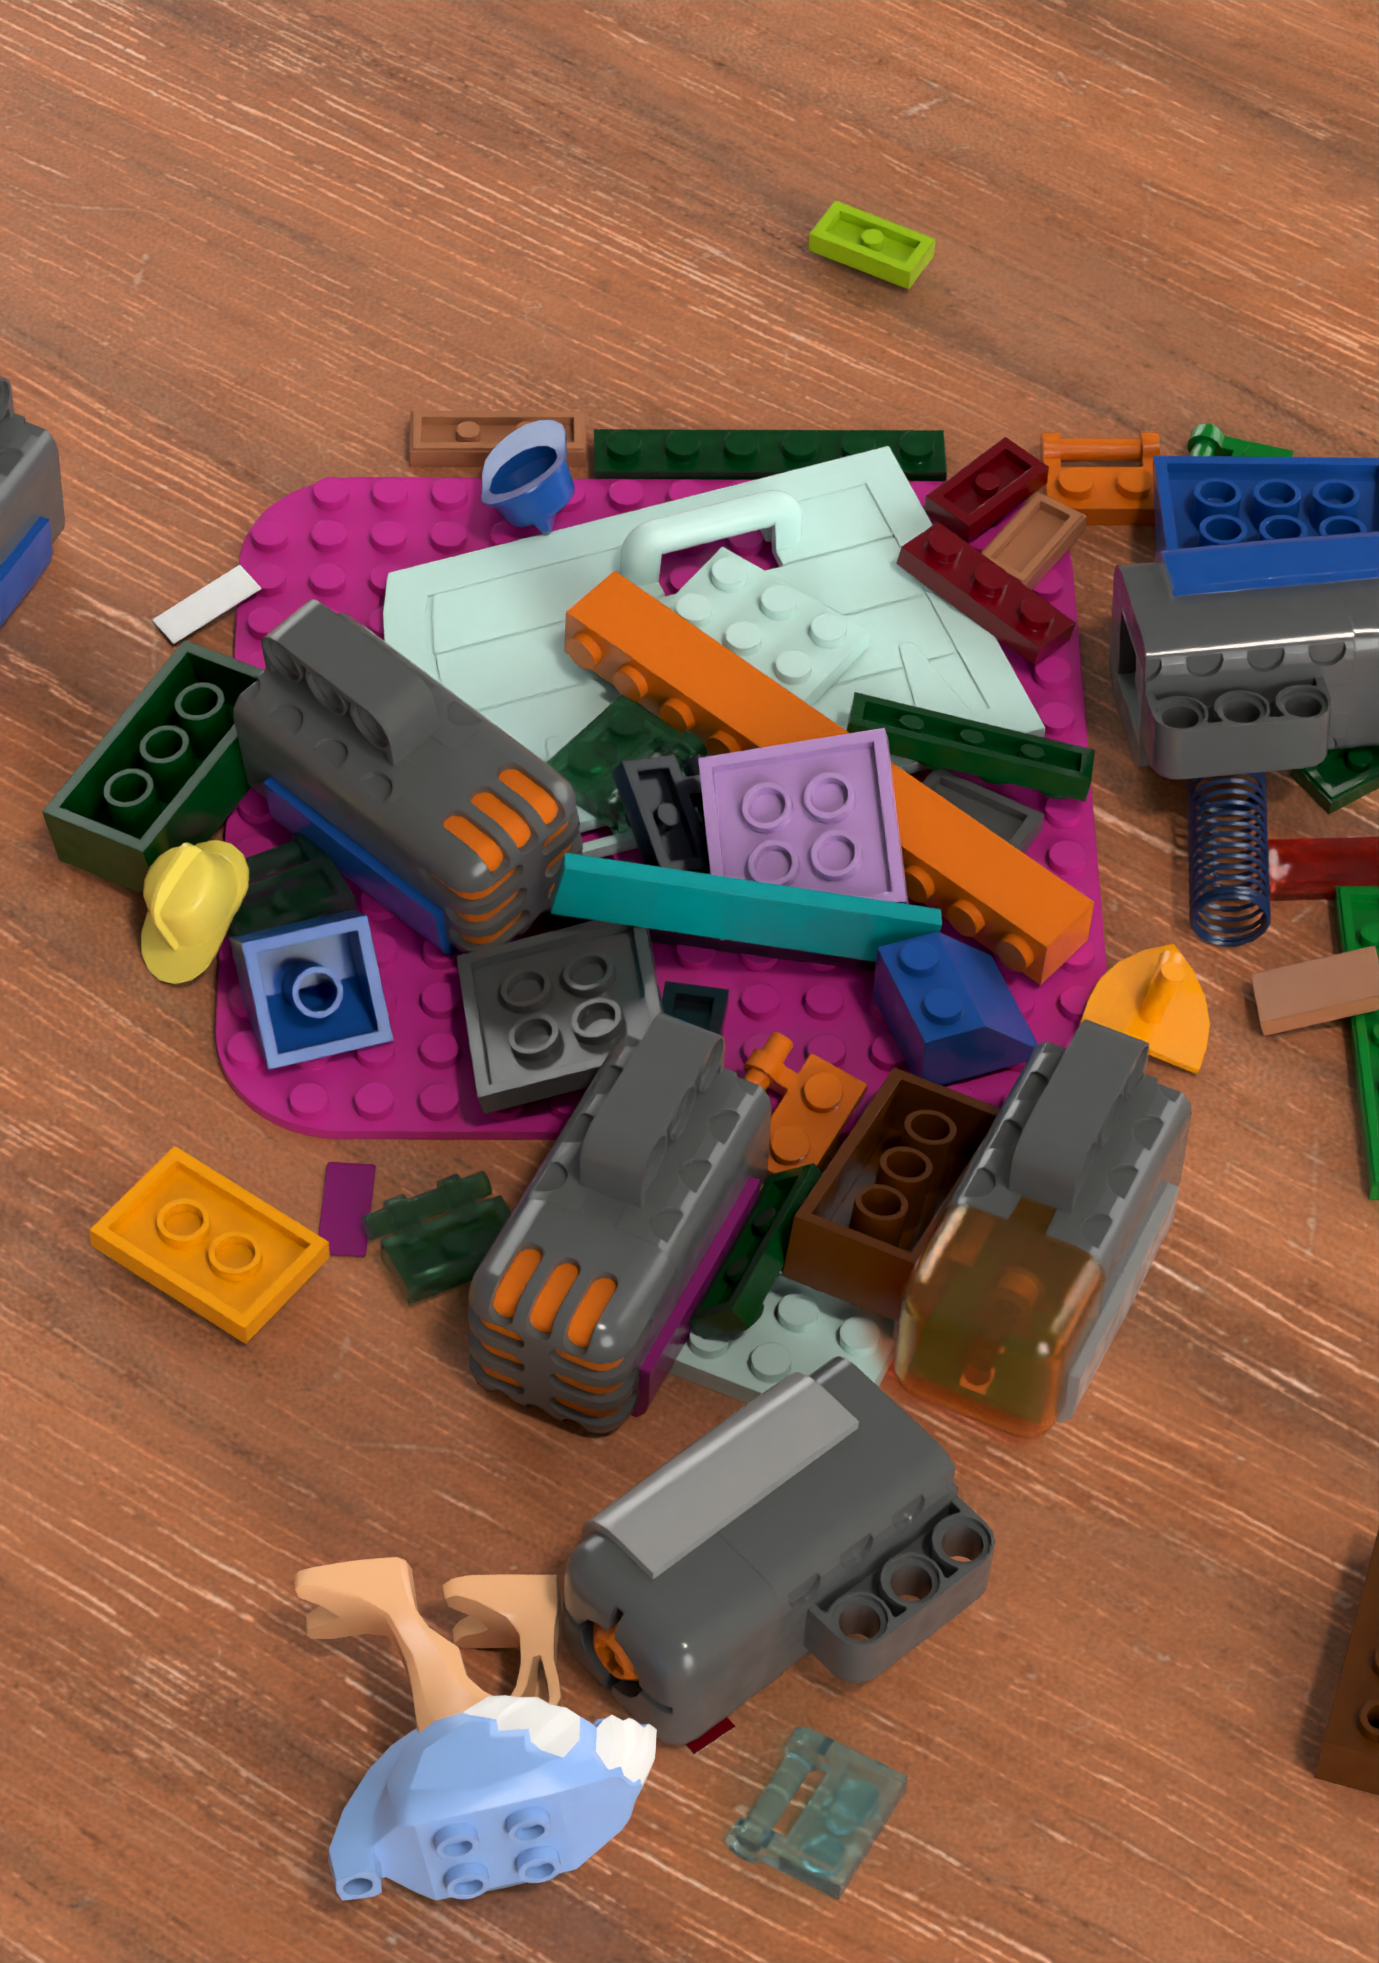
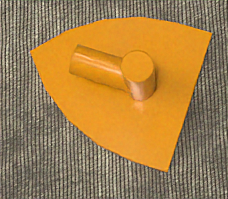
(1155, 1001)

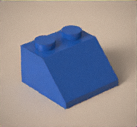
(312, 988)
(949, 1009)

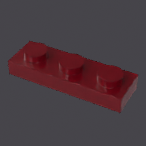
(986, 593)

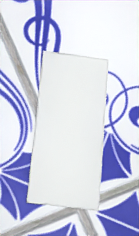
(206, 604)

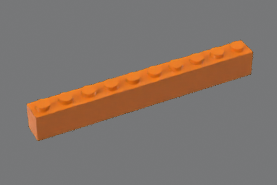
(948, 856)

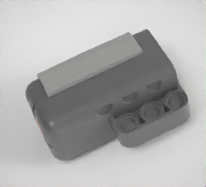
(773, 1547)

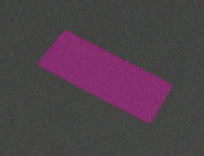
(345, 1200)

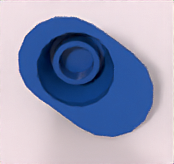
(529, 475)

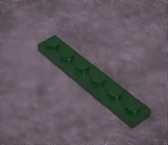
(756, 452)

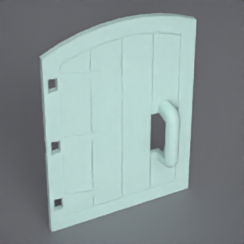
(498, 615)

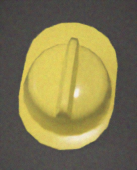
(190, 907)

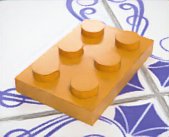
(209, 1244)

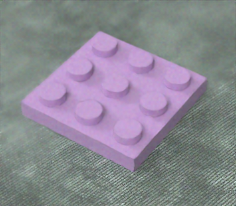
(807, 816)

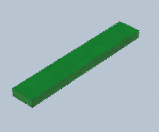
(1357, 928)

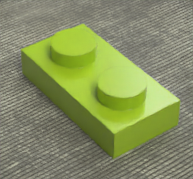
(871, 244)

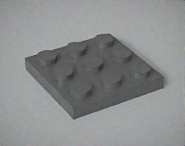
(554, 1007)

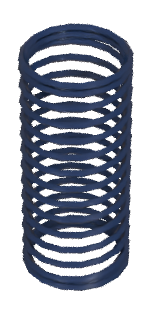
(1230, 891)

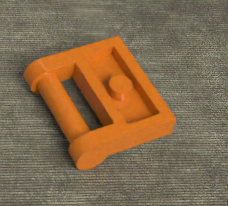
(1103, 493)

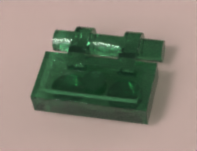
(445, 1250)

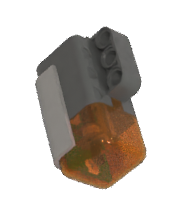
(1045, 1237)

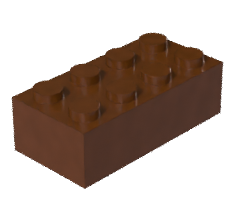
(886, 1192)

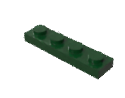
(976, 748)

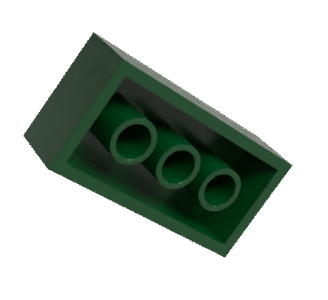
(159, 773)

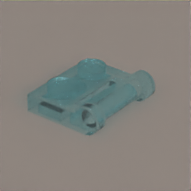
(836, 1823)

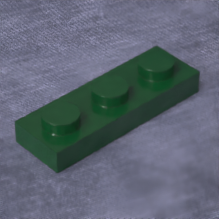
(755, 1257)

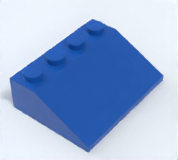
(1261, 498)

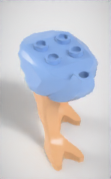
(485, 1782)

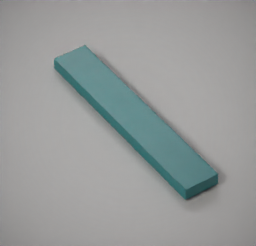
(734, 908)

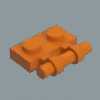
(813, 1106)

